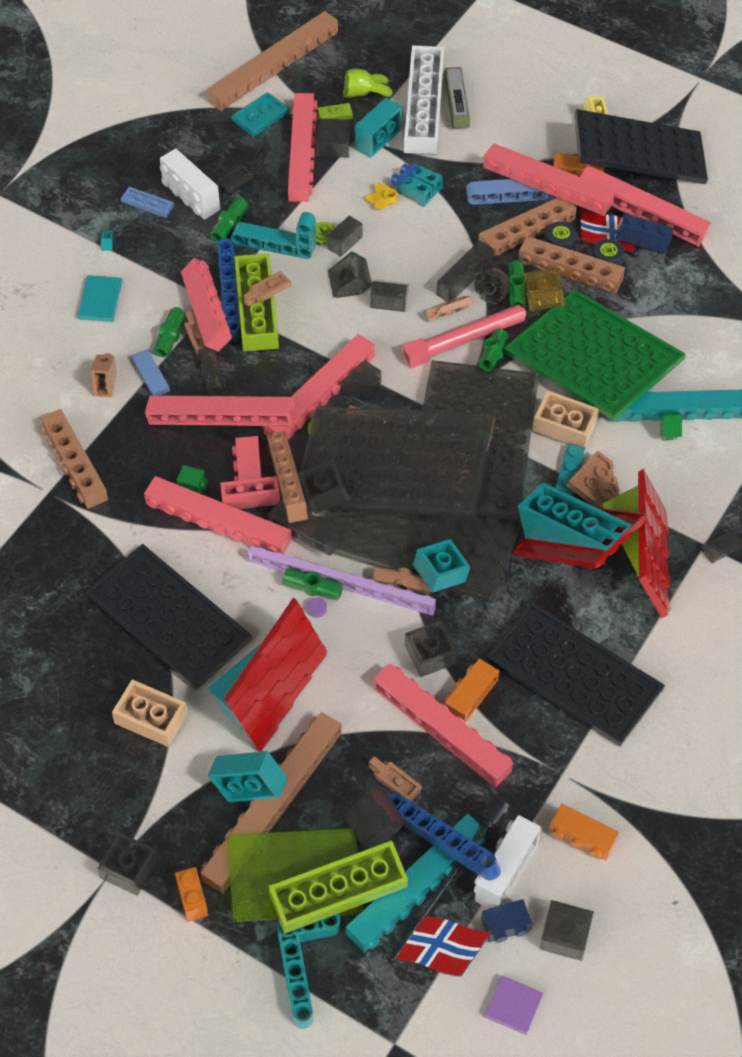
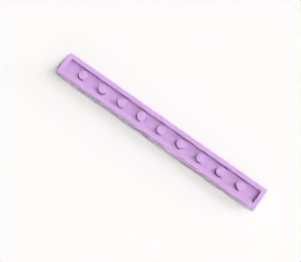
(350, 581)

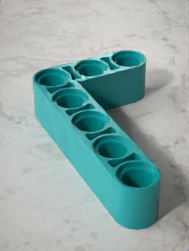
(278, 241)
(296, 962)

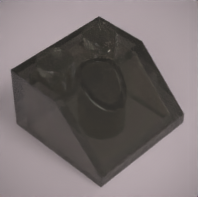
(350, 276)
(389, 295)

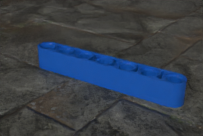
(229, 287)
(447, 839)

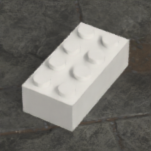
(189, 184)
(512, 857)

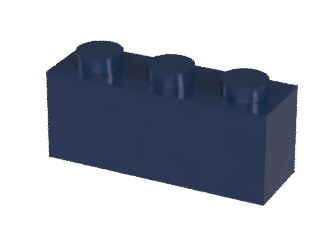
(644, 233)

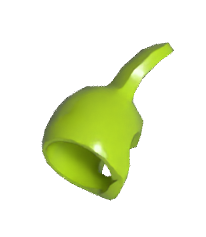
(361, 83)

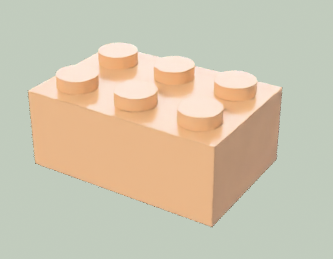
(565, 419)
(150, 713)

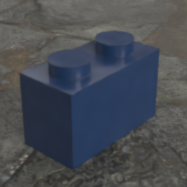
(506, 921)

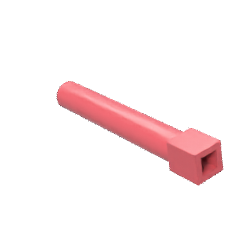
(421, 350)

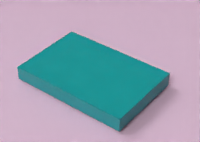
(260, 114)
(100, 298)

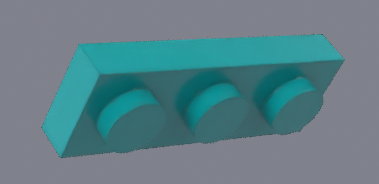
(570, 466)

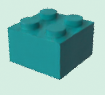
(441, 565)

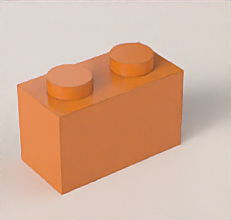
(191, 894)

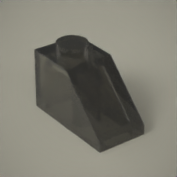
(361, 379)

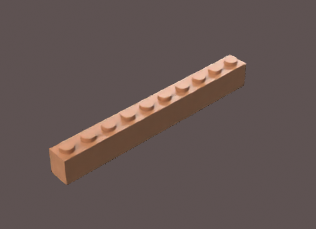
(272, 61)
(264, 813)

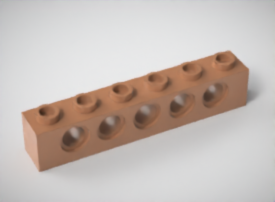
(531, 224)
(571, 264)
(73, 458)
(287, 477)

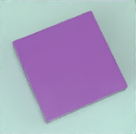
(513, 1005)

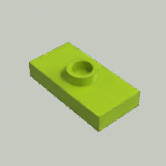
(340, 111)

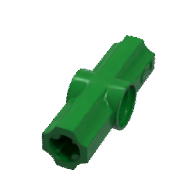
(229, 219)
(517, 283)
(169, 332)
(493, 349)
(302, 581)

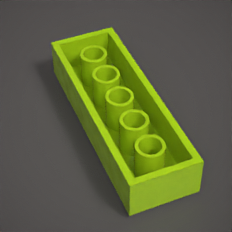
(257, 320)
(338, 886)

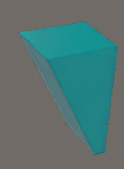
(107, 240)

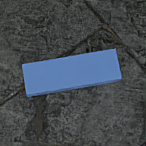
(147, 202)
(150, 373)

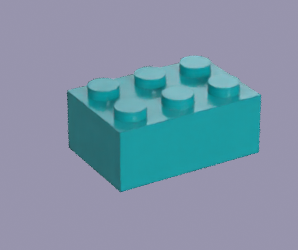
(378, 127)
(248, 776)

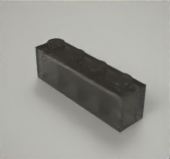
(464, 271)
(312, 531)

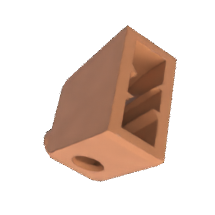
(103, 367)

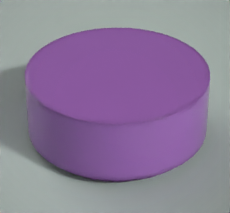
(317, 607)

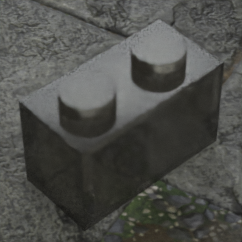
(345, 236)

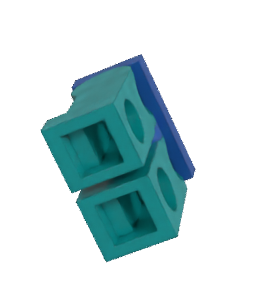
(417, 183)

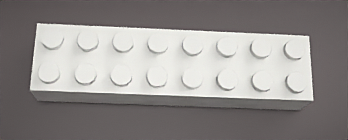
(424, 100)

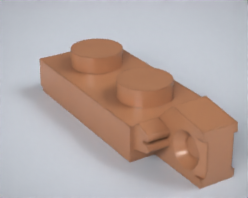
(267, 288)
(447, 307)
(193, 331)
(395, 778)

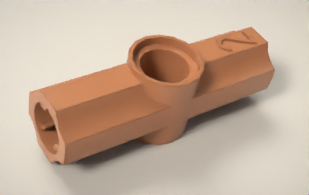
(402, 579)

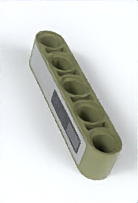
(457, 97)

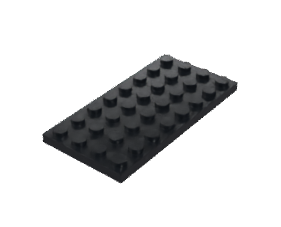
(640, 146)
(169, 616)
(575, 673)

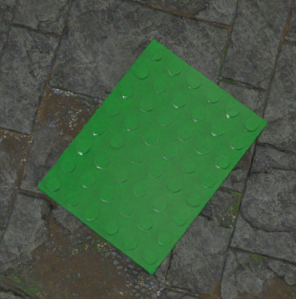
(594, 354)

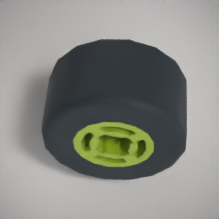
(561, 234)
(609, 251)

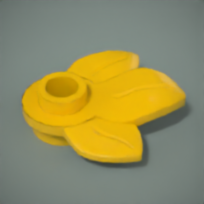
(382, 196)

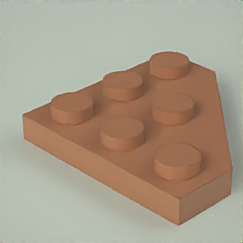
(595, 481)

